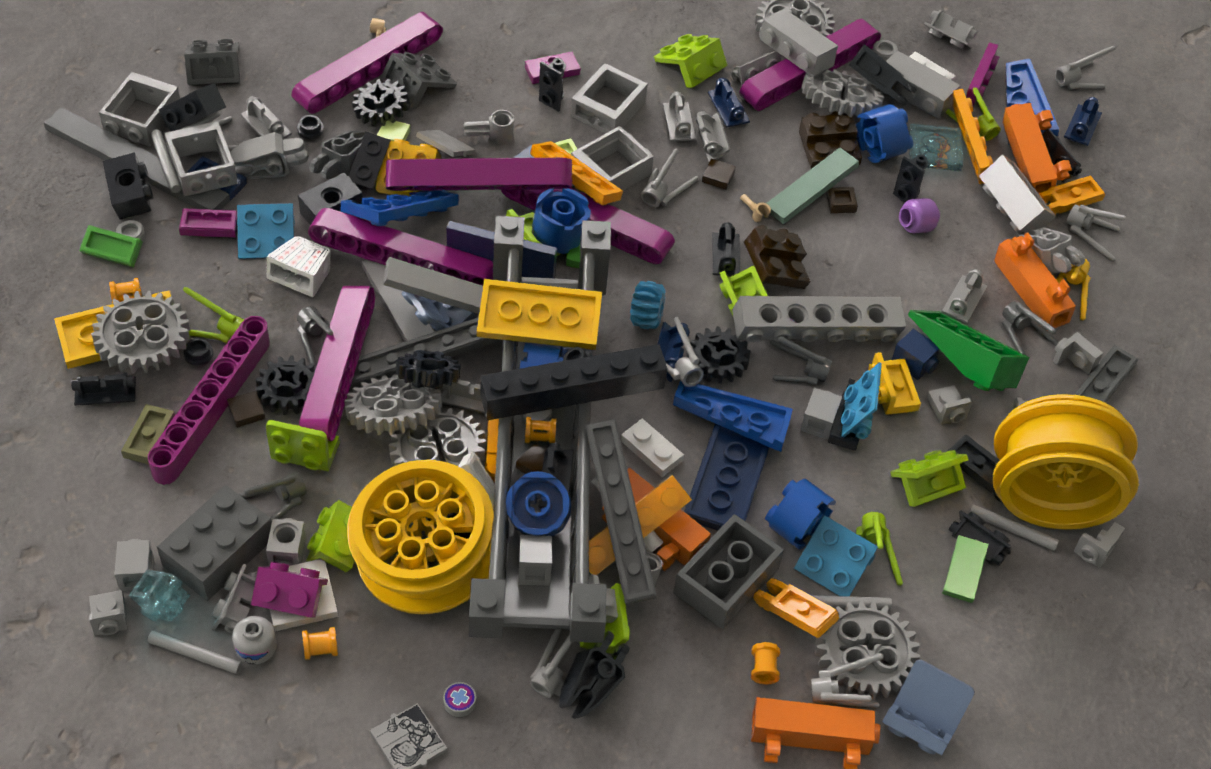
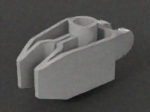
(268, 156)
(1055, 250)

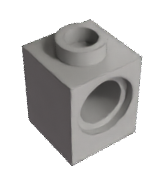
(821, 413)
(281, 531)
(535, 560)
(132, 561)

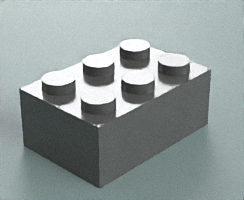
(215, 542)
(728, 571)

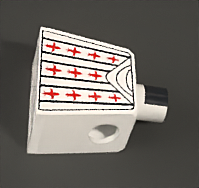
(299, 265)

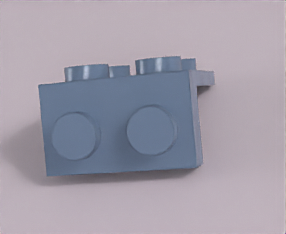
(437, 313)
(929, 707)

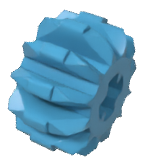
(647, 305)

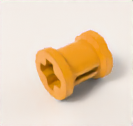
(129, 288)
(549, 426)
(319, 643)
(765, 663)

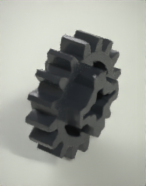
(380, 102)
(721, 354)
(428, 369)
(287, 384)

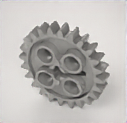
(805, 10)
(827, 89)
(141, 332)
(391, 405)
(455, 438)
(863, 622)

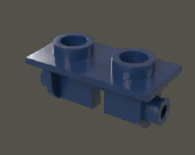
(727, 104)
(1084, 122)
(671, 345)

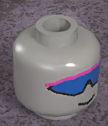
(254, 640)

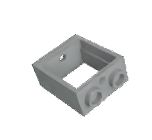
(139, 88)
(586, 109)
(207, 138)
(627, 146)

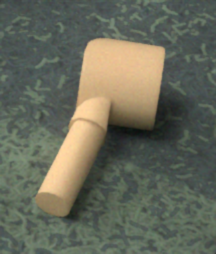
(377, 26)
(756, 208)

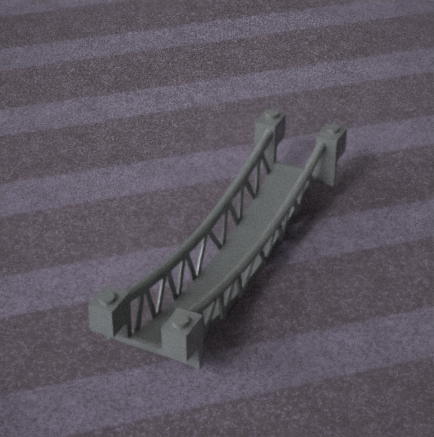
(538, 604)

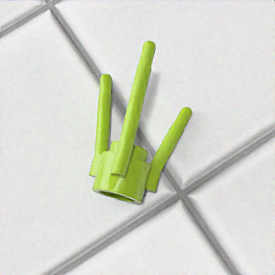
(988, 125)
(227, 323)
(875, 531)

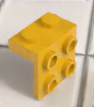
(403, 150)

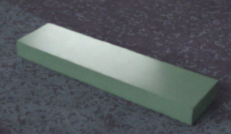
(812, 185)

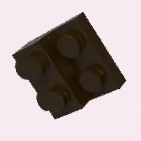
(826, 134)
(777, 257)

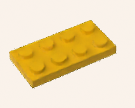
(539, 314)
(76, 336)

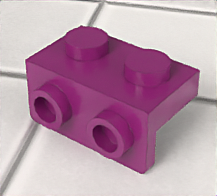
(288, 590)

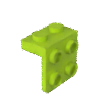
(696, 56)
(300, 445)

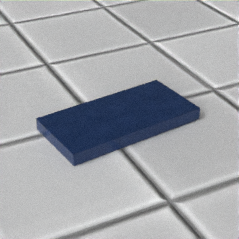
(537, 261)
(726, 478)

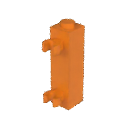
(1029, 148)
(1034, 281)
(680, 532)
(814, 727)

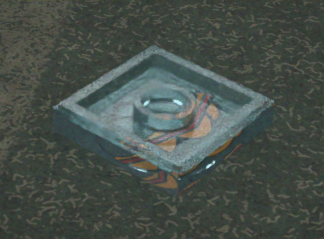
(938, 144)

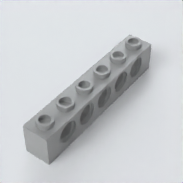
(806, 310)

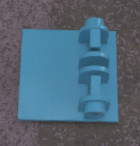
(263, 228)
(861, 403)
(836, 557)

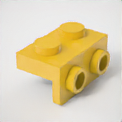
(896, 386)

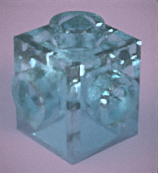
(159, 595)

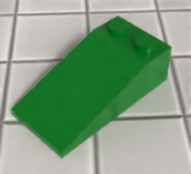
(972, 352)

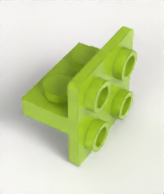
(931, 477)

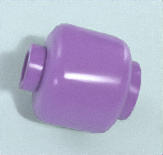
(919, 215)

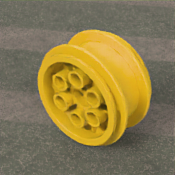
(1065, 462)
(407, 496)

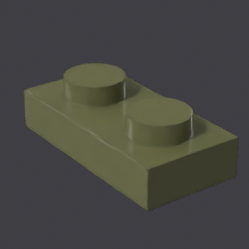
(146, 432)

